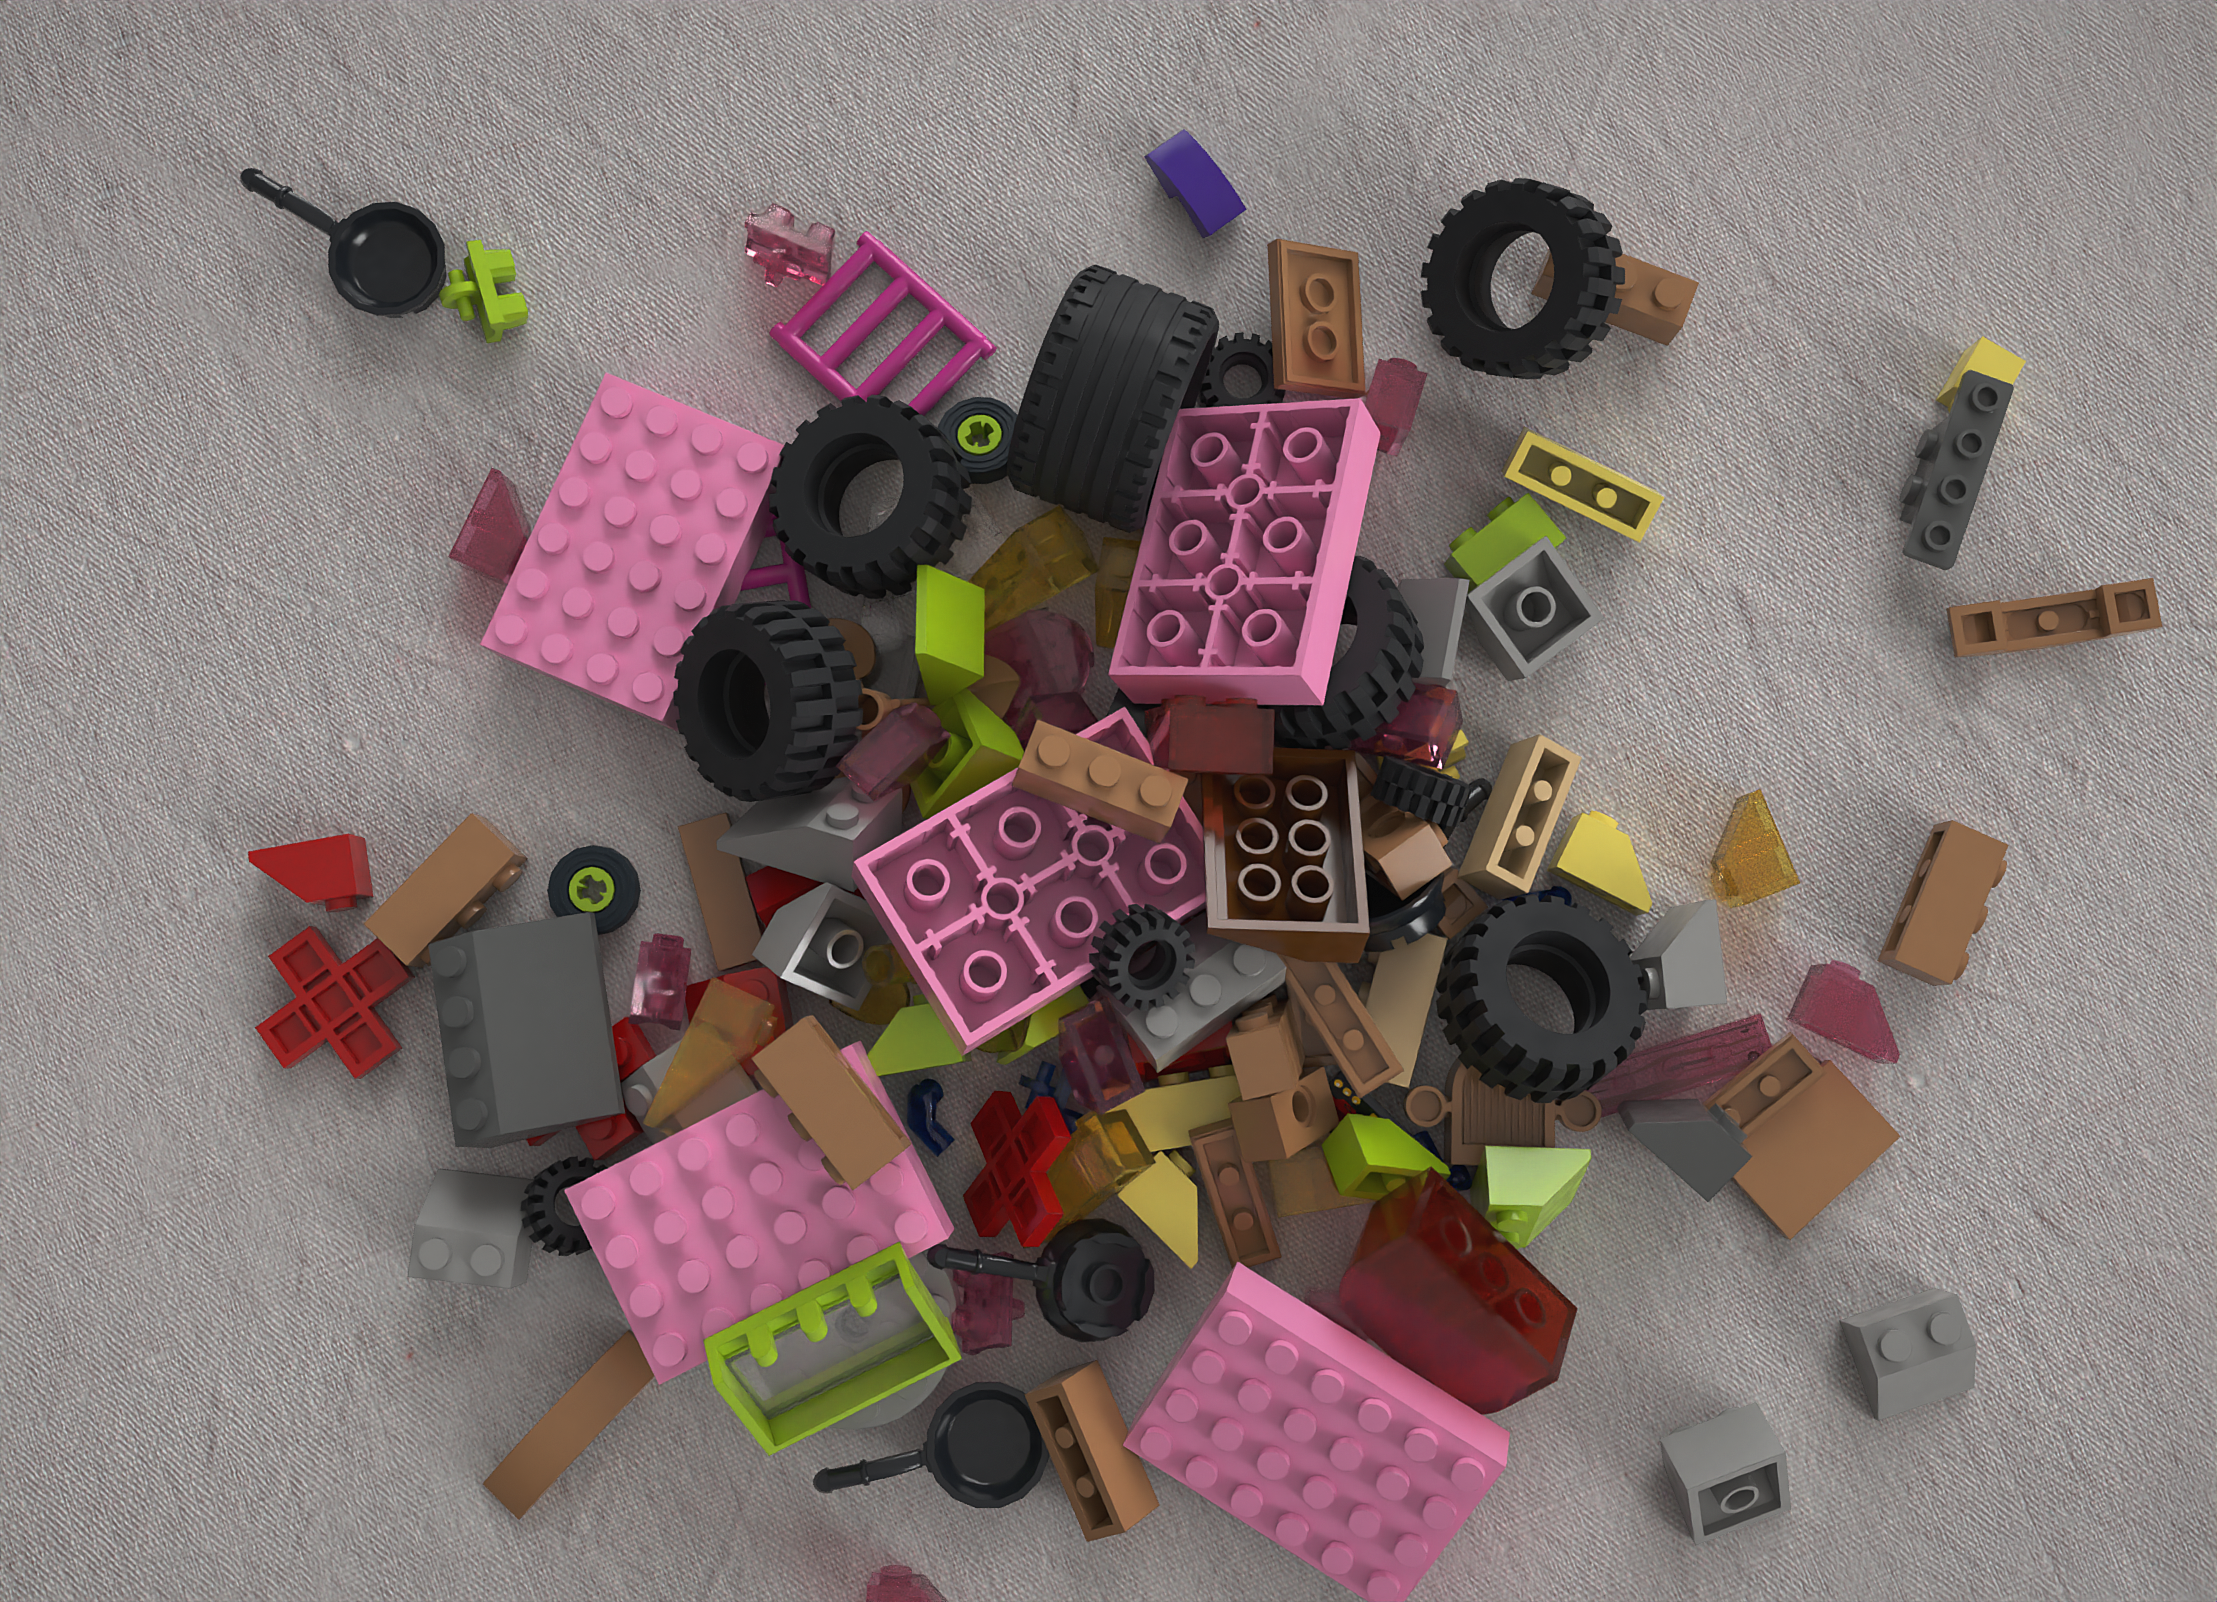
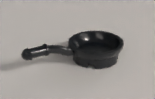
(379, 258)
(1423, 909)
(1086, 1281)
(977, 1447)

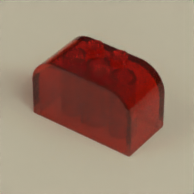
(1455, 1297)

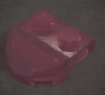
(1045, 651)

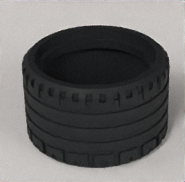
(1108, 395)

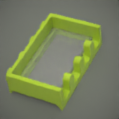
(831, 1349)

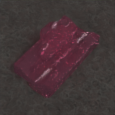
(786, 250)
(660, 982)
(986, 1310)

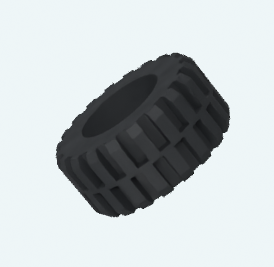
(1464, 266)
(826, 461)
(1370, 676)
(808, 691)
(1585, 964)

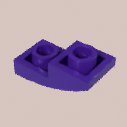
(1197, 181)

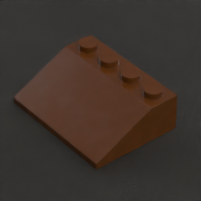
(1288, 857)

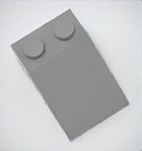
(816, 831)

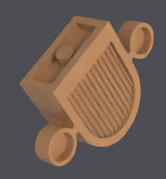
(1487, 1117)

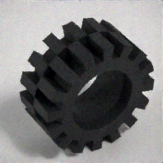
(1240, 352)
(1421, 791)
(1161, 972)
(541, 1206)

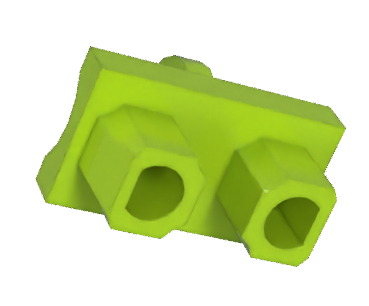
(483, 271)

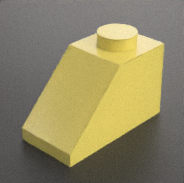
(1601, 862)
(1167, 1203)

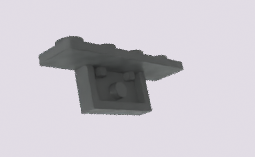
(1952, 470)

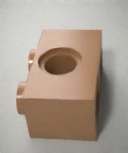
(1401, 849)
(1286, 1120)

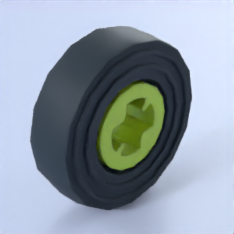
(982, 417)
(605, 867)

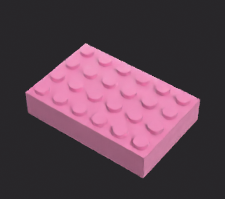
(636, 547)
(1247, 553)
(1011, 888)
(741, 1221)
(1317, 1439)

